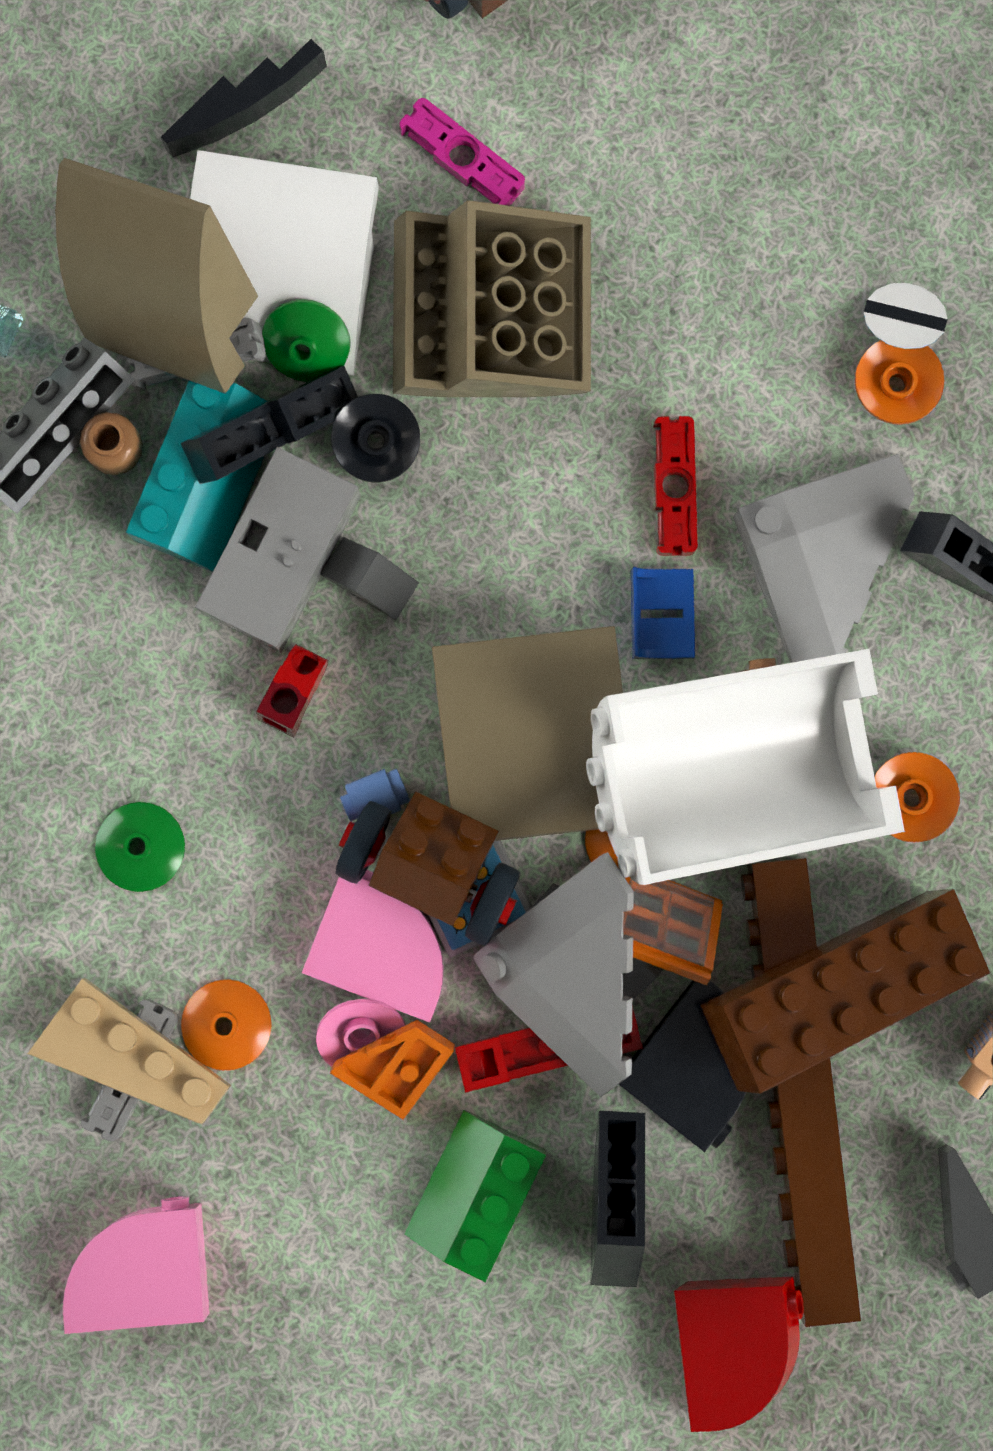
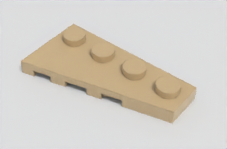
(120, 1050)

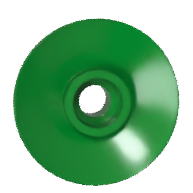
(306, 324)
(162, 851)

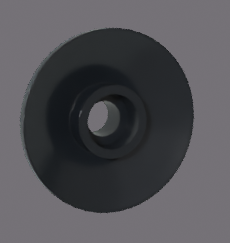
(370, 416)

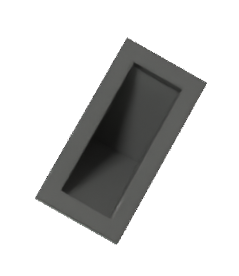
(370, 577)

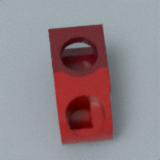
(292, 690)

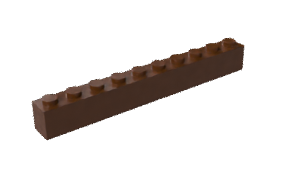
(804, 1114)

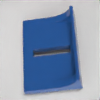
(662, 591)

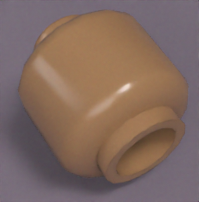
(111, 443)

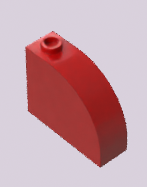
(736, 1346)

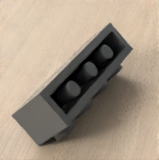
(52, 420)

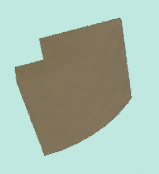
(150, 274)
(492, 303)
(523, 727)

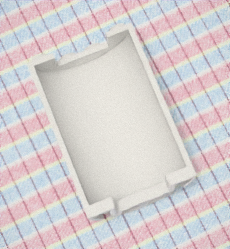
(738, 768)

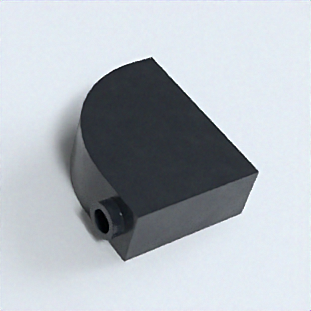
(684, 1072)
(618, 1199)

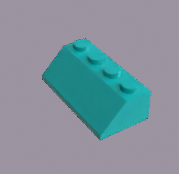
(177, 511)

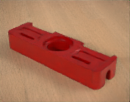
(676, 457)

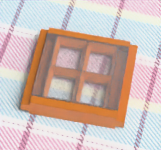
(674, 928)

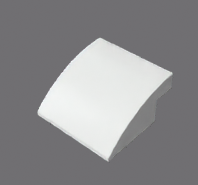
(295, 233)

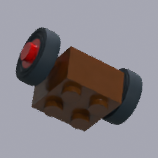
(431, 863)

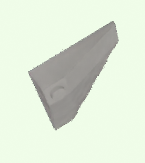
(821, 550)
(566, 969)

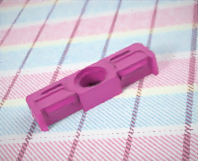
(441, 134)

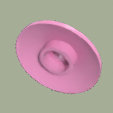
(340, 1032)

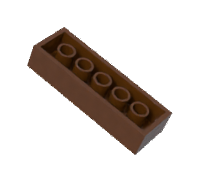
(845, 990)

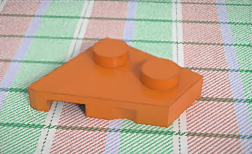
(396, 1066)

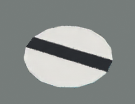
(905, 315)

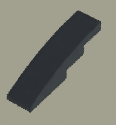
(231, 108)

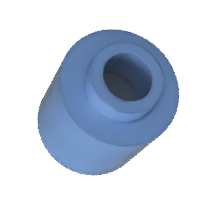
(379, 787)

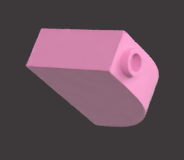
(378, 949)
(141, 1272)

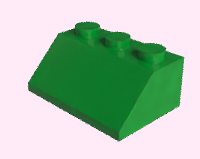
(475, 1195)

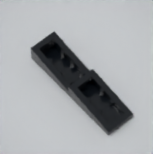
(268, 426)

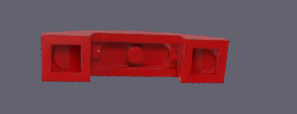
(516, 1056)

